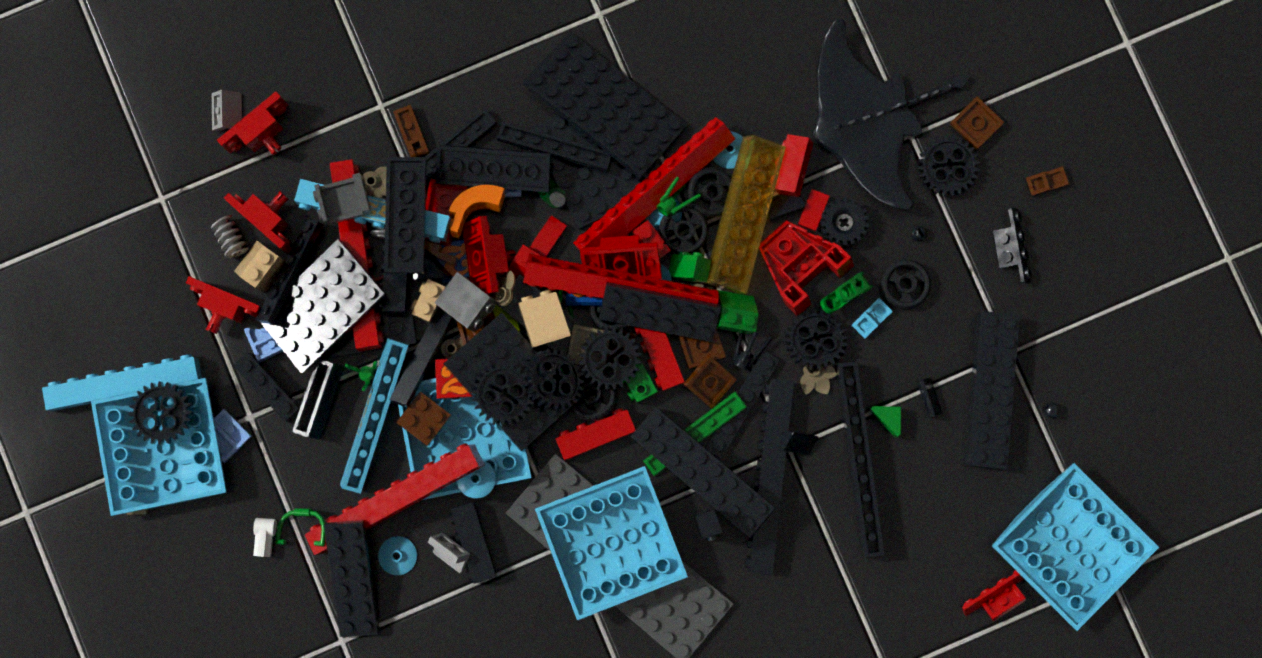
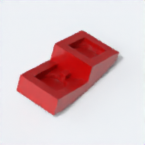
(548, 236)

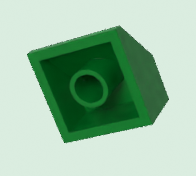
(737, 313)

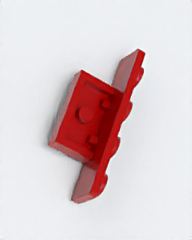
(998, 599)

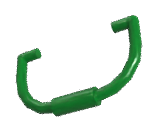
(301, 512)

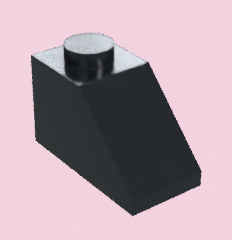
(432, 270)

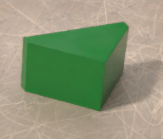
(889, 417)

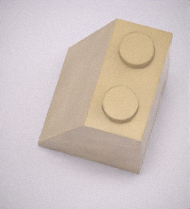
(260, 267)
(543, 318)

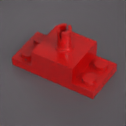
(257, 127)
(264, 216)
(485, 254)
(624, 255)
(221, 304)

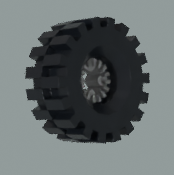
(842, 210)

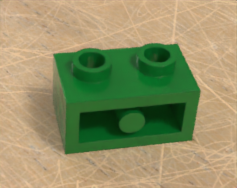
(689, 267)
(641, 386)

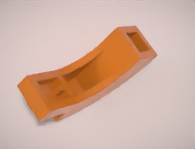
(472, 199)

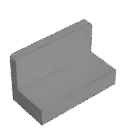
(226, 109)
(449, 551)

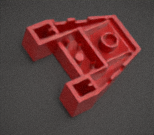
(797, 258)

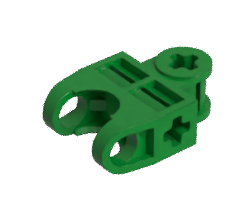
(846, 292)

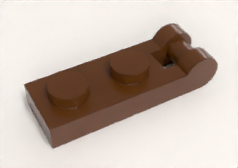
(411, 131)

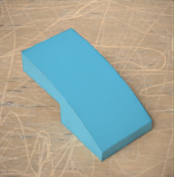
(872, 317)

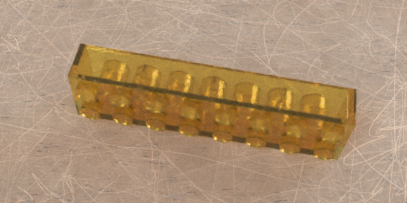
(745, 214)

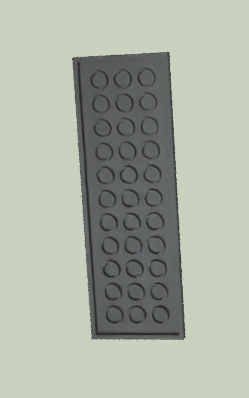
(673, 615)

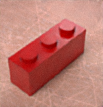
(794, 165)

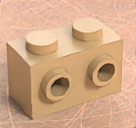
(425, 306)

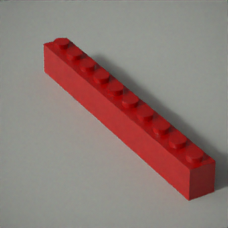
(646, 195)
(353, 236)
(592, 280)
(406, 492)

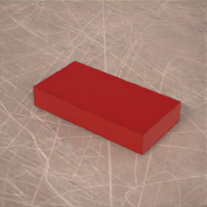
(813, 210)

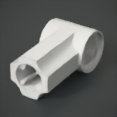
(264, 532)

